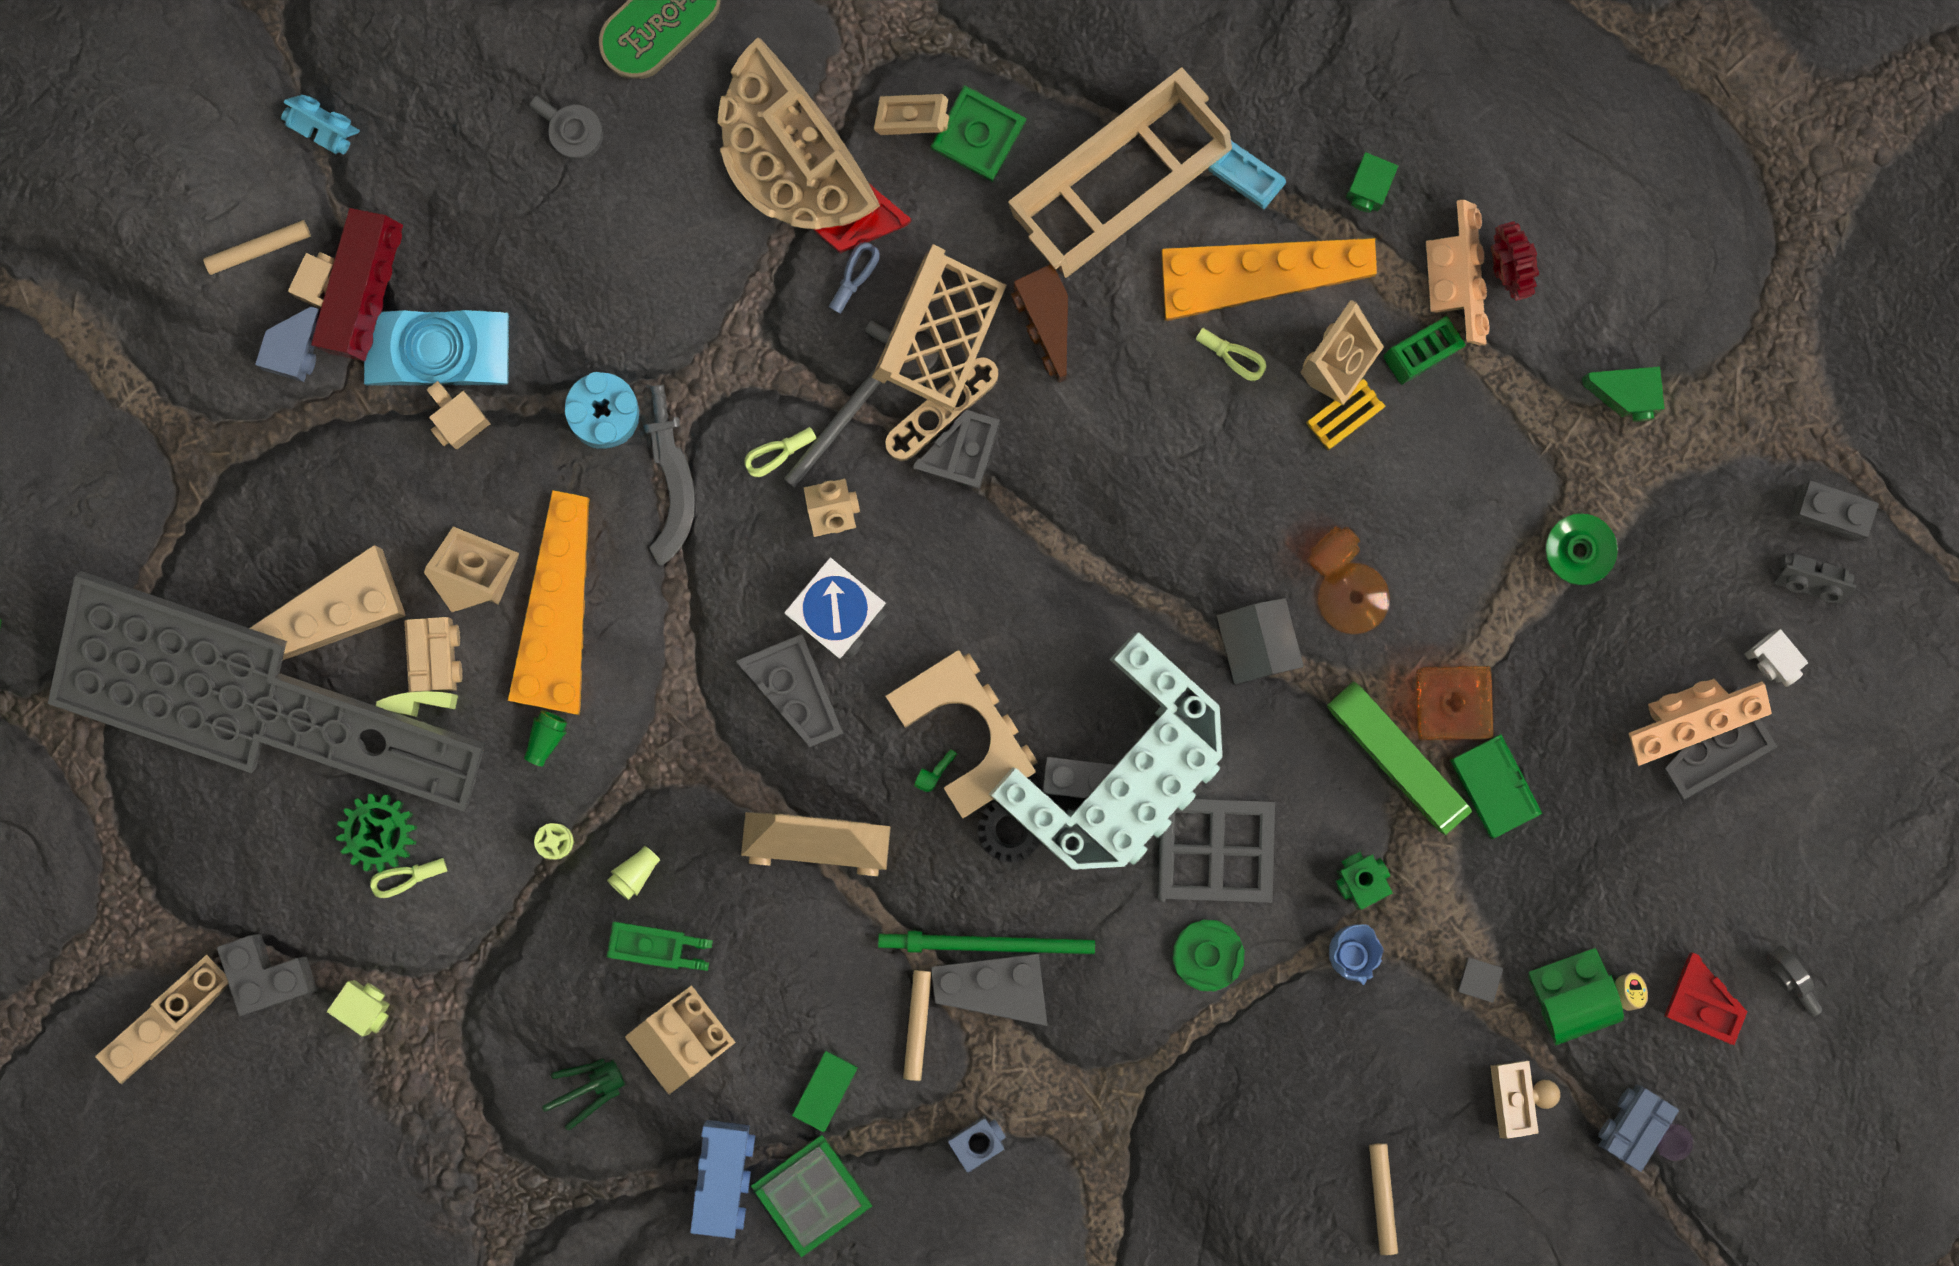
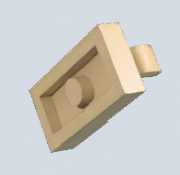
(911, 114)

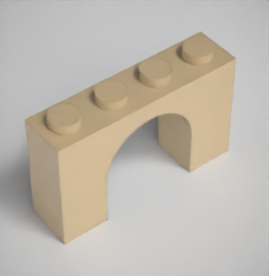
(955, 682)

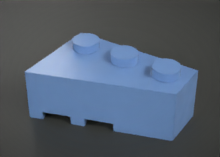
(722, 1179)

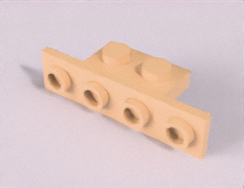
(1457, 275)
(1697, 716)

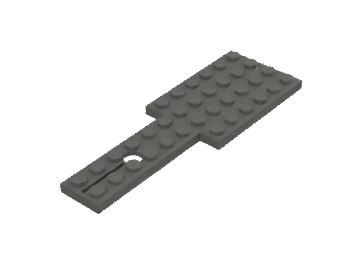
(223, 695)

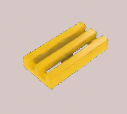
(1370, 396)

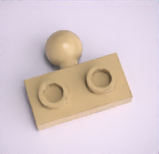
(1517, 1098)

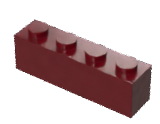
(357, 284)

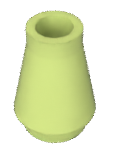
(633, 873)

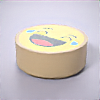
(1632, 991)

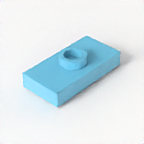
(1248, 176)

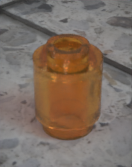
(1334, 551)

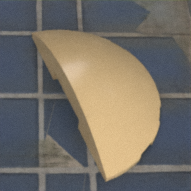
(785, 148)

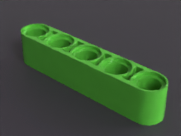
(1399, 758)

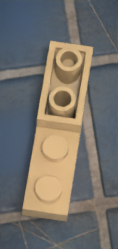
(164, 1019)

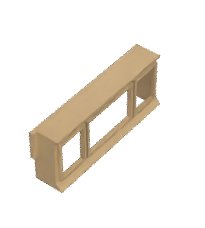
(1133, 121)

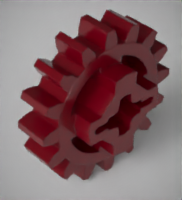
(1514, 260)

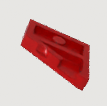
(874, 225)
(1705, 1003)

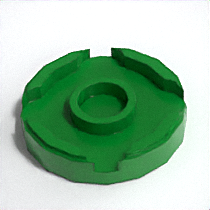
(1208, 955)

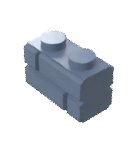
(1637, 1127)

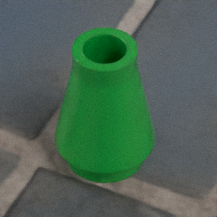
(544, 737)

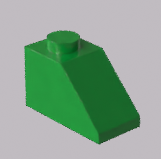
(1629, 391)

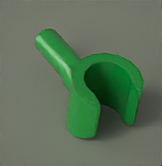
(926, 780)

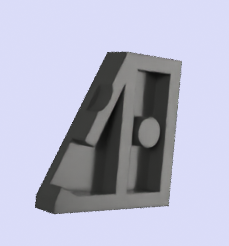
(962, 450)

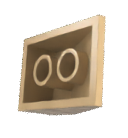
(1343, 355)

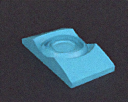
(439, 347)

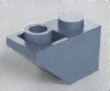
(288, 346)

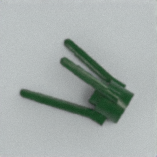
(605, 1079)

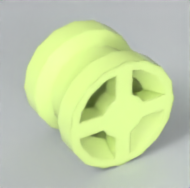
(547, 842)

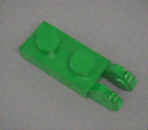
(654, 946)

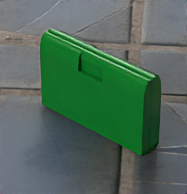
(1495, 786)

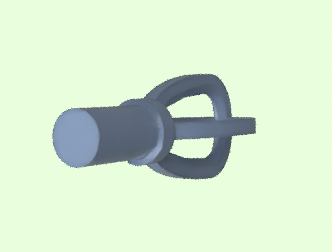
(847, 286)

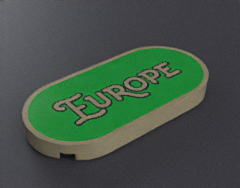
(651, 33)

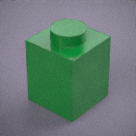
(1371, 183)

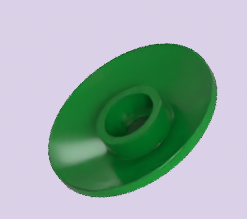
(1597, 541)

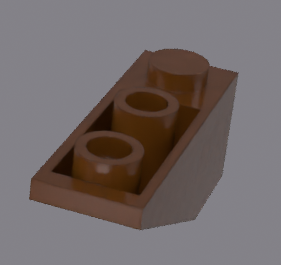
(1046, 307)

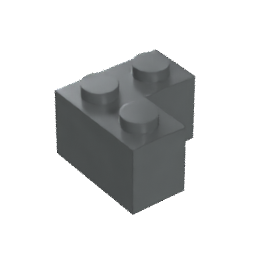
(258, 984)

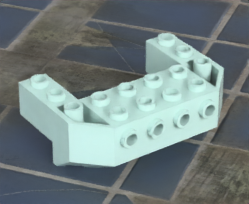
(1143, 786)

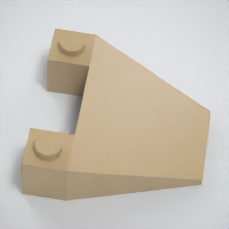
(815, 841)

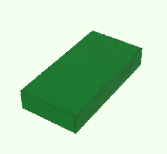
(825, 1091)

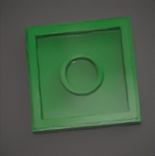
(978, 133)

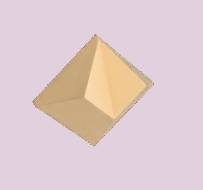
(470, 570)

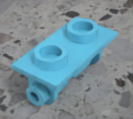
(331, 127)

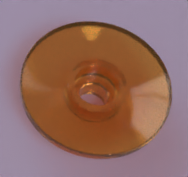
(1351, 617)

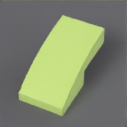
(409, 702)

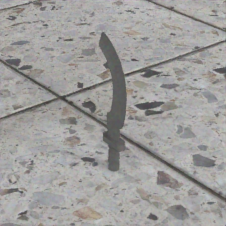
(677, 477)

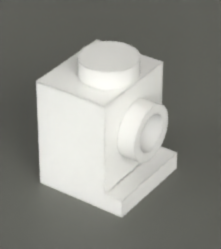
(1778, 658)

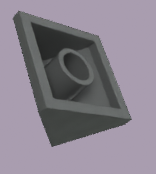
(1259, 641)

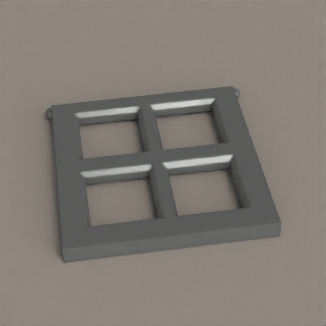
(1216, 852)

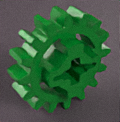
(363, 840)

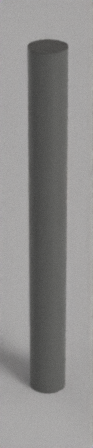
(832, 430)

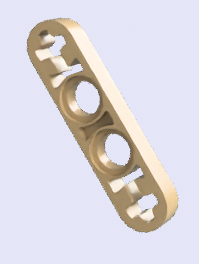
(945, 415)

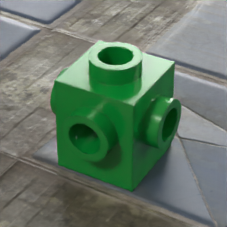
(1375, 885)

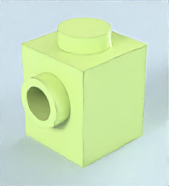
(360, 1008)

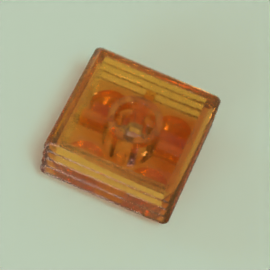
(1471, 686)

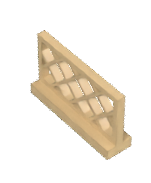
(910, 318)

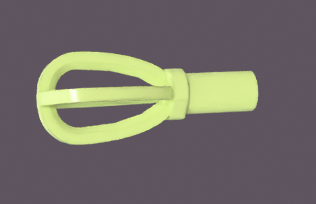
(1222, 347)
(789, 446)
(418, 874)

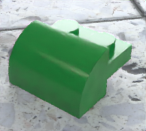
(1576, 996)

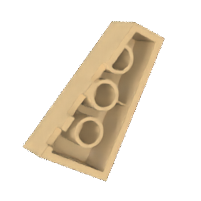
(338, 606)

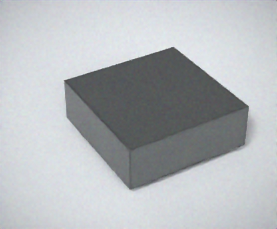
(1480, 979)

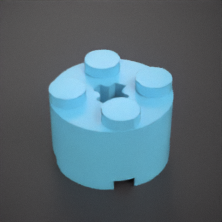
(601, 390)

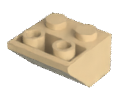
(680, 1039)

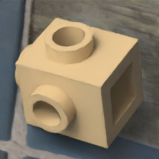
(831, 507)

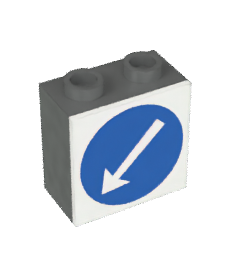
(837, 610)

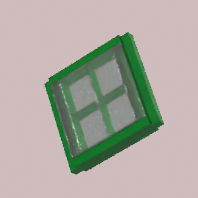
(811, 1195)

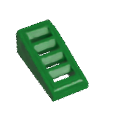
(1404, 361)

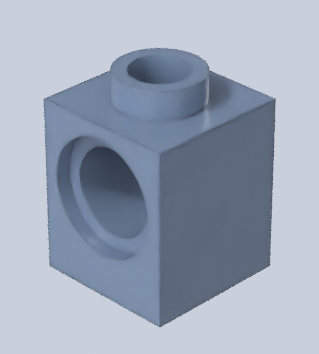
(968, 1157)

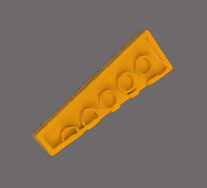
(1239, 274)
(552, 635)

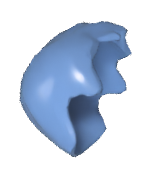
(1355, 952)

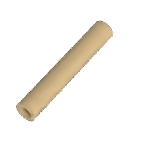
(257, 247)
(917, 1025)
(1383, 1199)

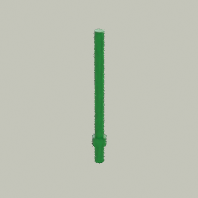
(915, 942)

